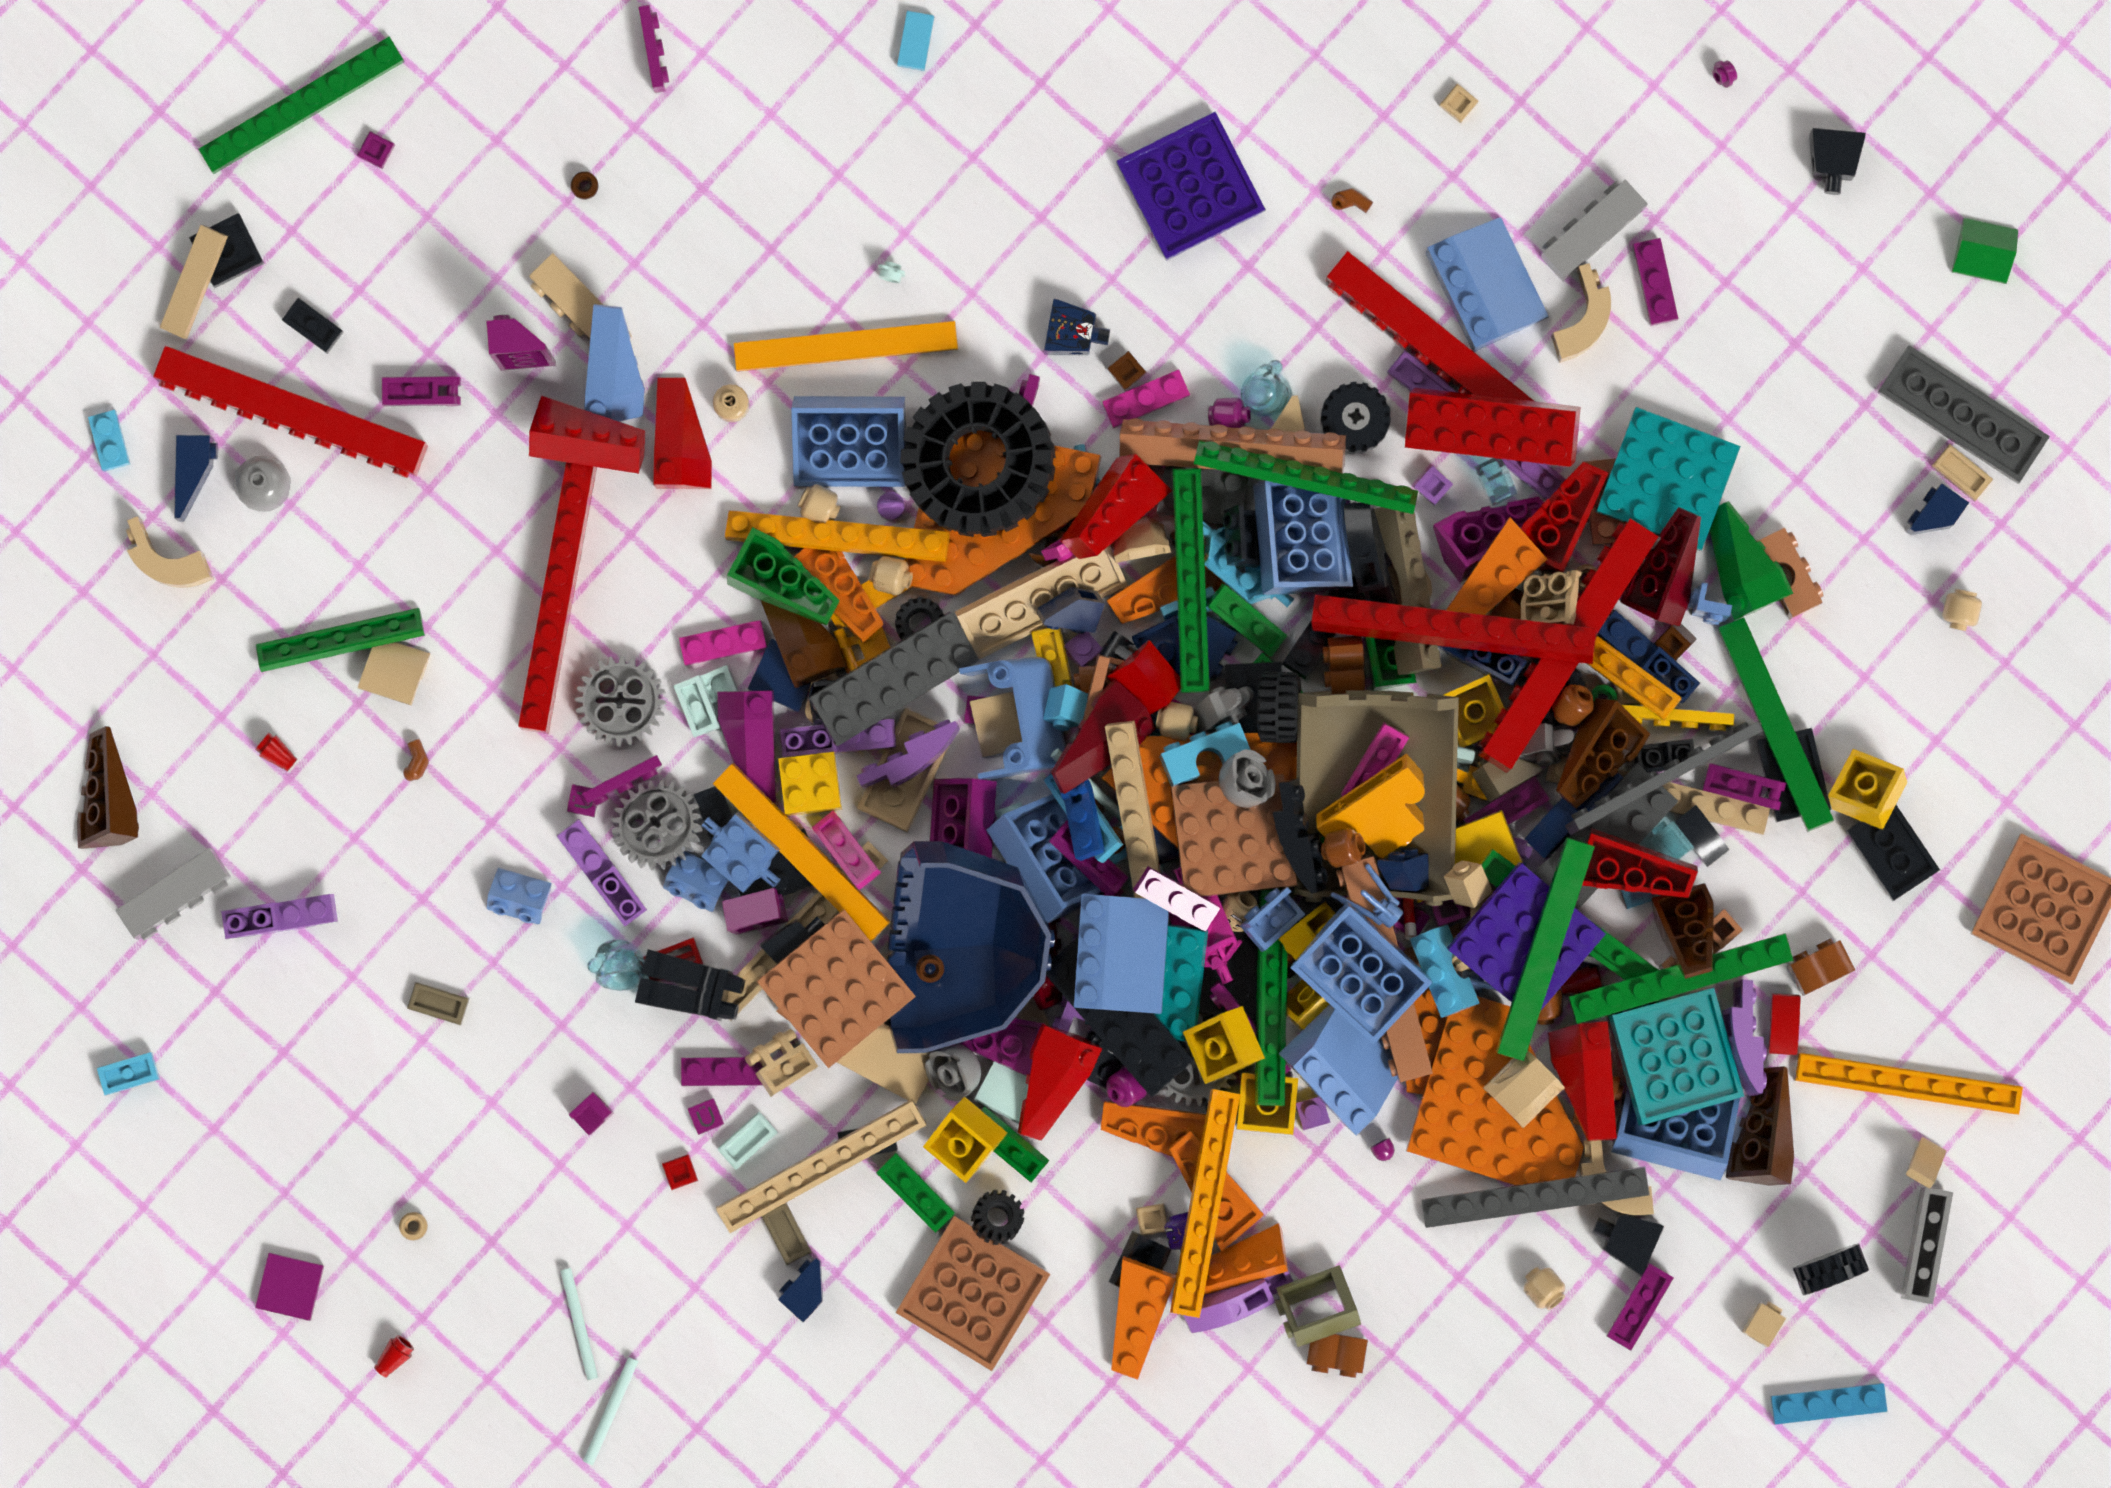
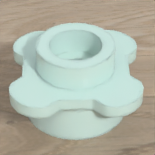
(891, 272)

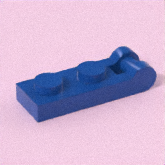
(1083, 821)

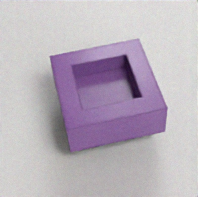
(1433, 485)
(1083, 648)
(1524, 850)
(1312, 1113)

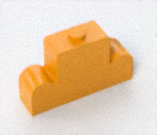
(1381, 808)

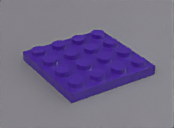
(1190, 186)
(1503, 929)

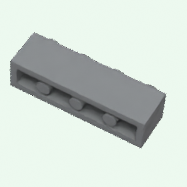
(1593, 230)
(173, 894)
(1926, 1245)

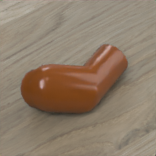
(1350, 198)
(418, 763)

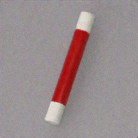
(1409, 918)

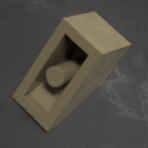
(1496, 782)

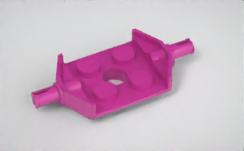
(1220, 940)

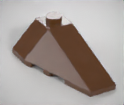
(804, 645)
(1601, 747)
(109, 808)
(1687, 929)
(1766, 1139)

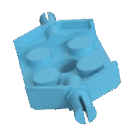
(1245, 584)

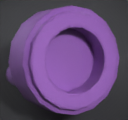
(890, 506)

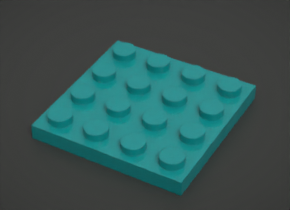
(1664, 469)
(1183, 978)
(1676, 1056)

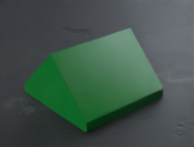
(1985, 251)
(1383, 664)

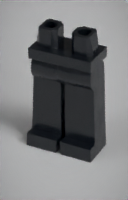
(710, 982)

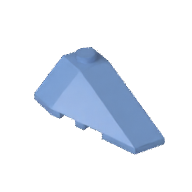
(612, 372)

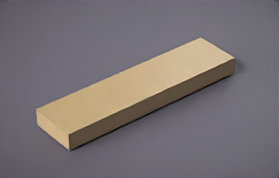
(193, 281)

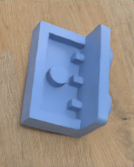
(1710, 611)
(695, 881)
(518, 896)
(1272, 919)

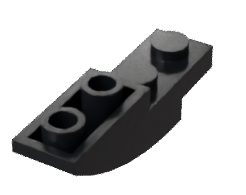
(1367, 553)
(1310, 643)
(1300, 848)

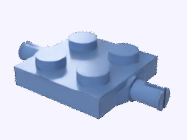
(740, 852)

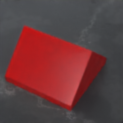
(1148, 677)

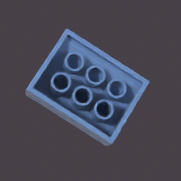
(1486, 283)
(848, 441)
(1301, 540)
(1024, 843)
(1121, 954)
(1361, 973)
(1342, 1068)
(1687, 1142)

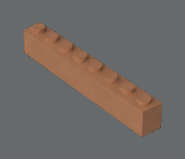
(1177, 443)
(1405, 1035)

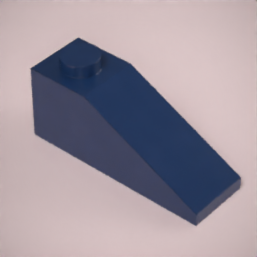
(193, 465)

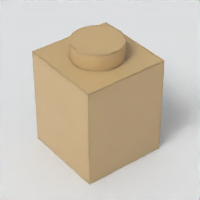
(1468, 883)
(1764, 1323)

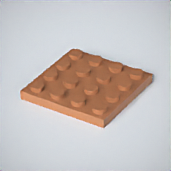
(1228, 845)
(2045, 909)
(836, 988)
(972, 1293)

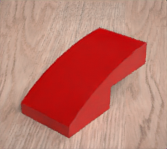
(1784, 1024)

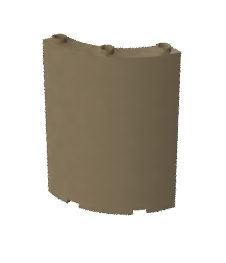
(1334, 738)

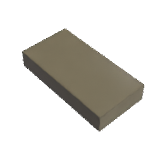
(438, 1003)
(786, 1234)

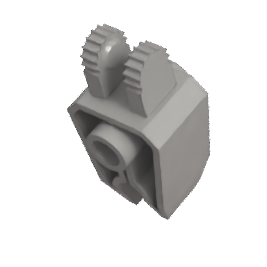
(1222, 707)
(1548, 745)

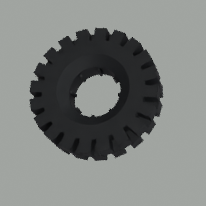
(1015, 489)

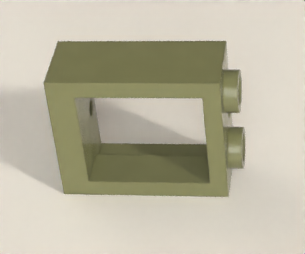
(1311, 1287)

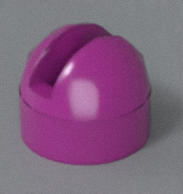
(1383, 1150)

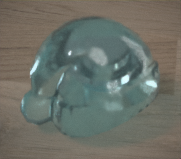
(1266, 390)
(617, 965)

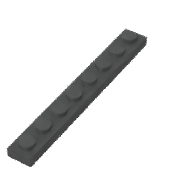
(1653, 781)
(1535, 1197)

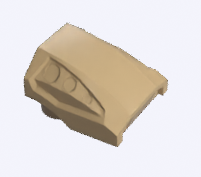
(1141, 540)
(1551, 598)
(1524, 1088)

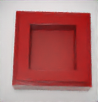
(680, 1172)

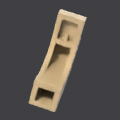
(1582, 336)
(178, 573)
(1630, 1206)

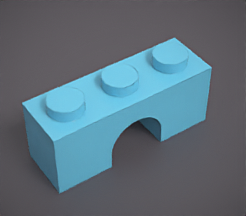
(1180, 761)
(1447, 987)

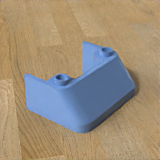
(1031, 685)

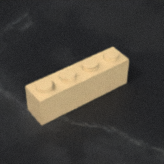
(567, 294)

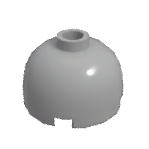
(262, 483)
(1246, 779)
(954, 1071)

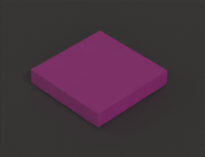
(289, 1286)

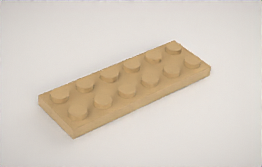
(1012, 610)

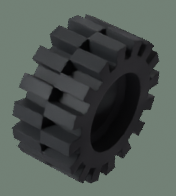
(912, 607)
(993, 1232)

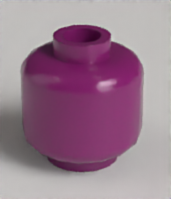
(1229, 412)
(1124, 1088)

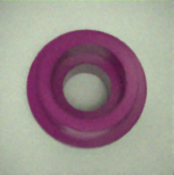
(1724, 73)

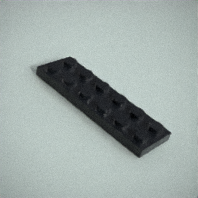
(1134, 1037)

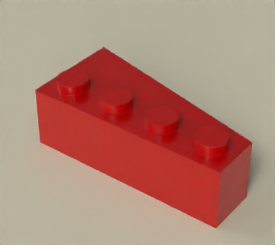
(584, 438)
(1114, 506)
(1636, 868)

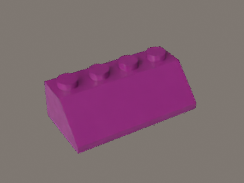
(515, 346)
(963, 813)

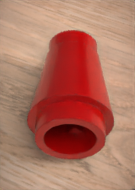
(276, 752)
(1582, 980)
(394, 1355)

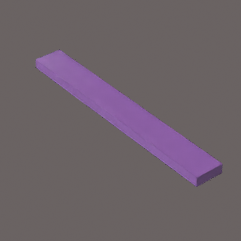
(1413, 374)

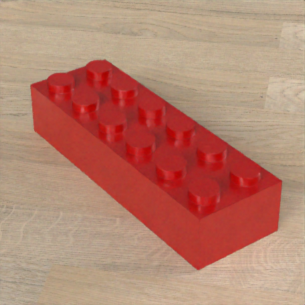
(1492, 427)

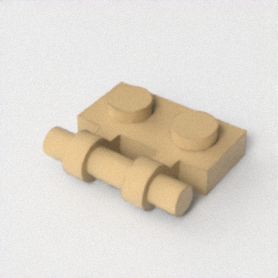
(786, 1069)

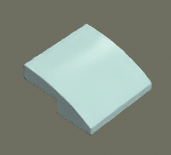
(700, 699)
(1003, 1091)

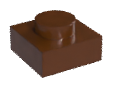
(1126, 370)

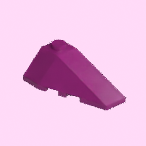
(1467, 536)
(750, 735)

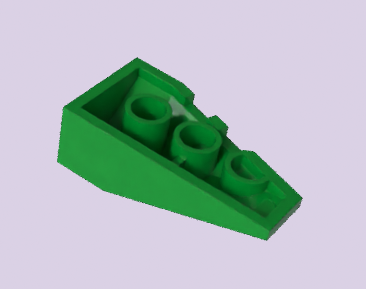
(1744, 569)
(776, 577)

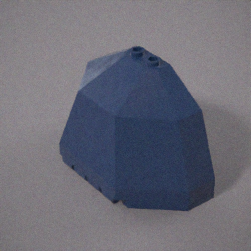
(983, 930)

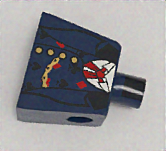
(1072, 330)

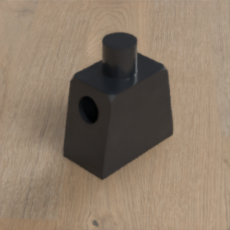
(1835, 156)
(789, 938)
(1629, 1240)

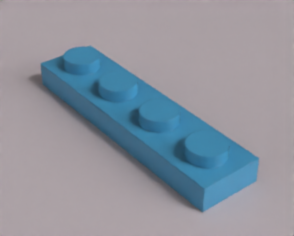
(1828, 1403)

